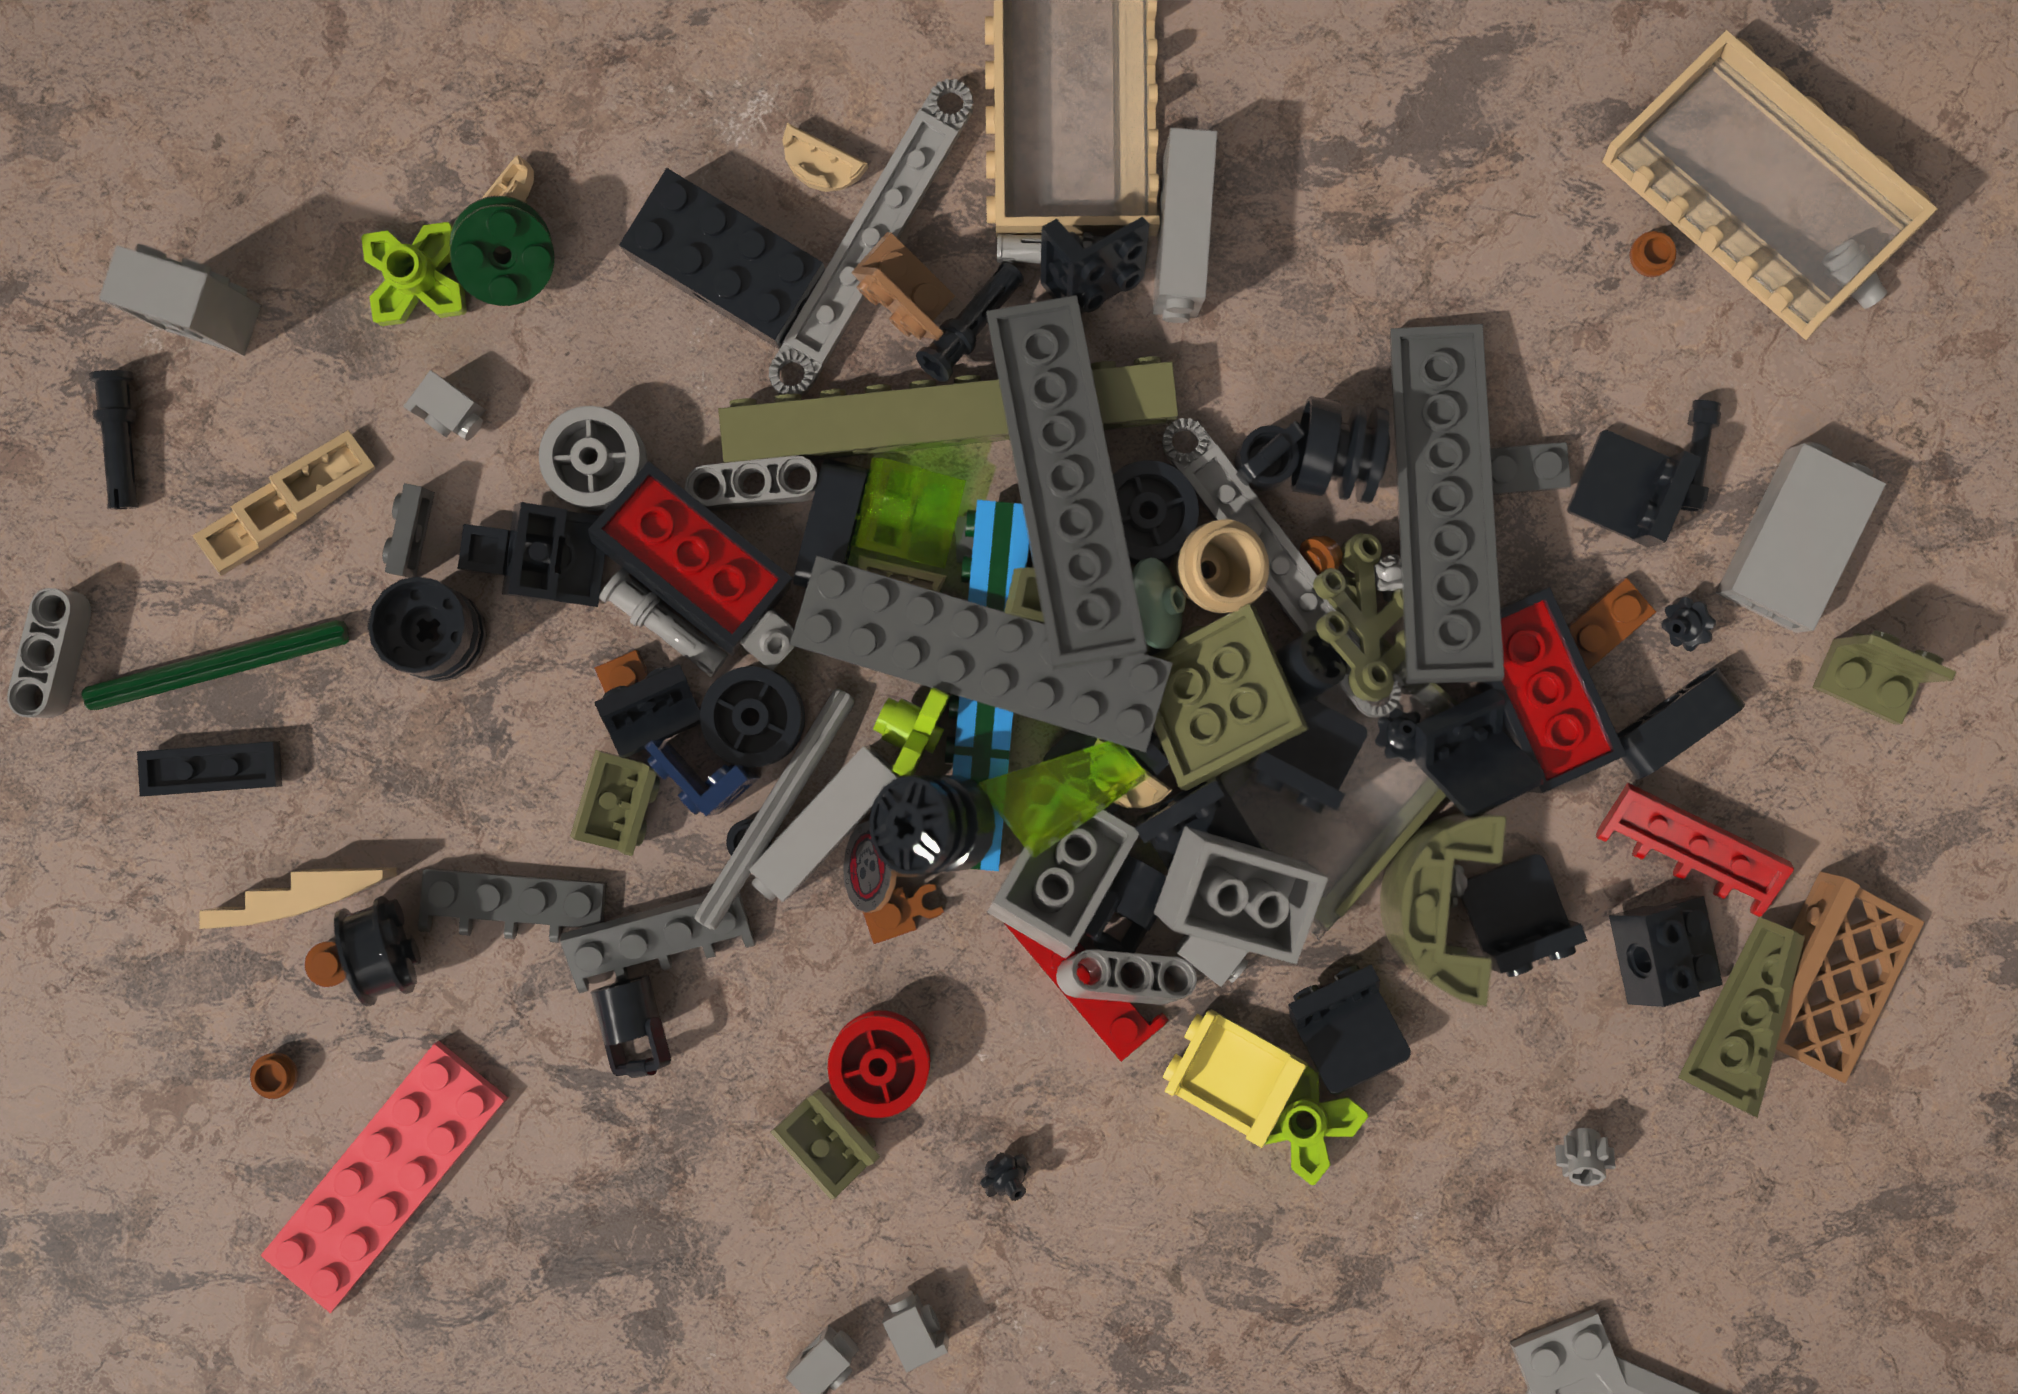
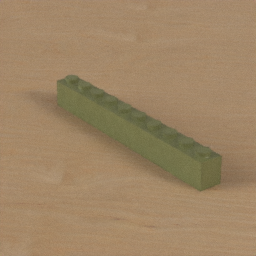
(925, 415)

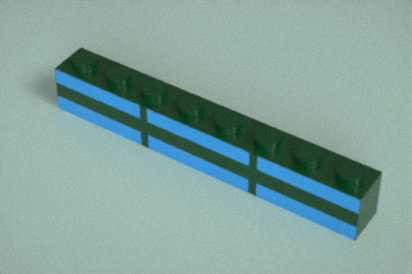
(983, 730)

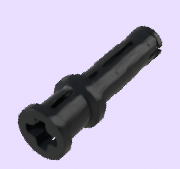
(961, 332)
(115, 418)

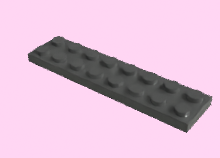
(1065, 483)
(1445, 505)
(974, 654)

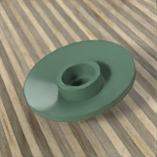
(1159, 603)

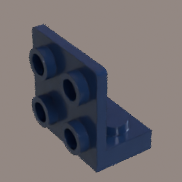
(699, 796)

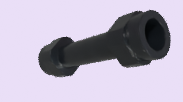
(1703, 417)

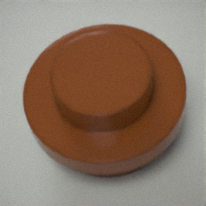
(1653, 254)
(1321, 553)
(324, 965)
(273, 1075)

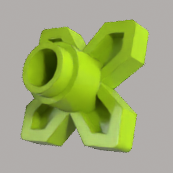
(412, 275)
(912, 728)
(1331, 1118)

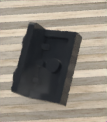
(648, 710)

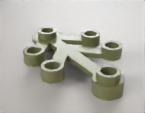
(1370, 673)

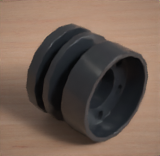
(1341, 450)
(402, 626)
(932, 824)

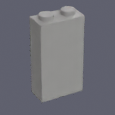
(1184, 224)
(1801, 537)
(822, 825)

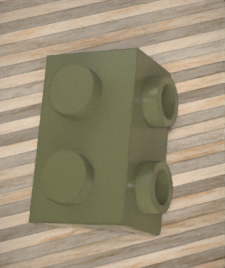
(615, 802)
(826, 1142)

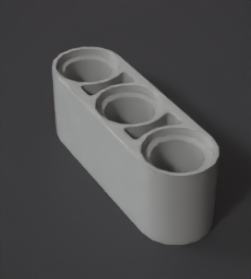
(731, 479)
(31, 667)
(1146, 974)

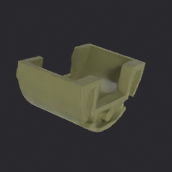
(1418, 899)

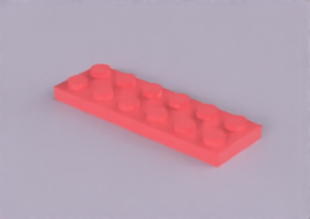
(384, 1176)

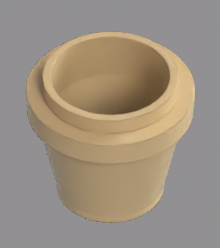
(1235, 562)

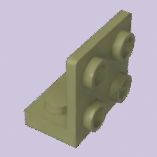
(1878, 674)

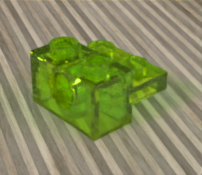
(889, 506)

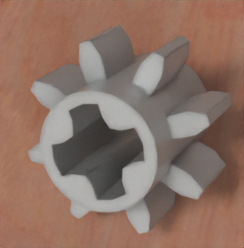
(1585, 1157)

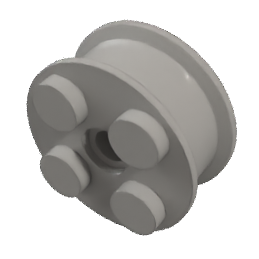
(573, 440)

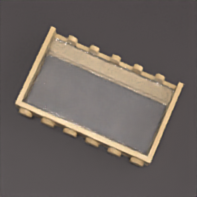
(1072, 115)
(1768, 183)

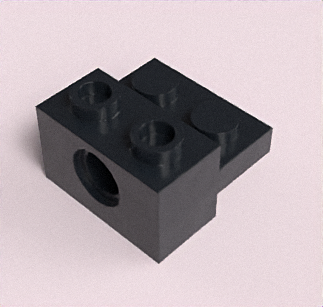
(533, 556)
(1666, 952)

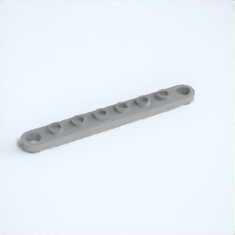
(884, 211)
(1289, 574)

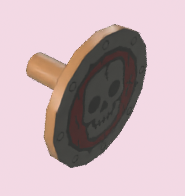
(865, 874)

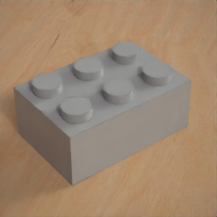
(180, 297)
(1063, 886)
(1240, 895)

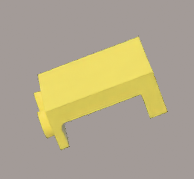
(1234, 1075)

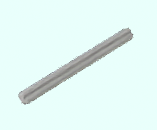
(774, 809)

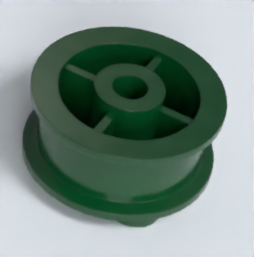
(504, 277)

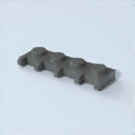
(510, 900)
(648, 937)

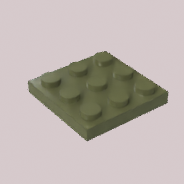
(1224, 699)

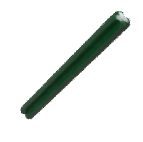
(215, 665)

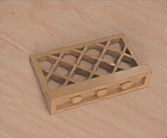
(1822, 923)

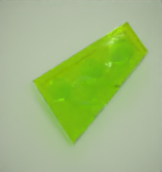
(1062, 793)

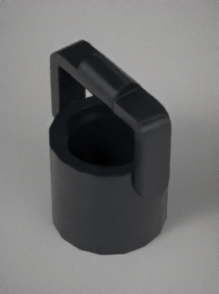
(1268, 456)
(1311, 666)
(1134, 897)
(628, 1013)

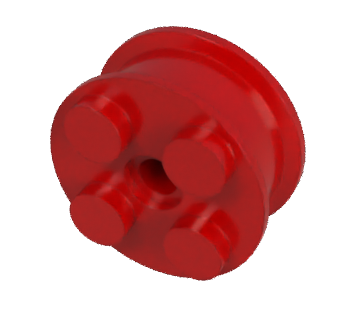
(872, 1090)

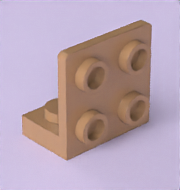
(904, 286)

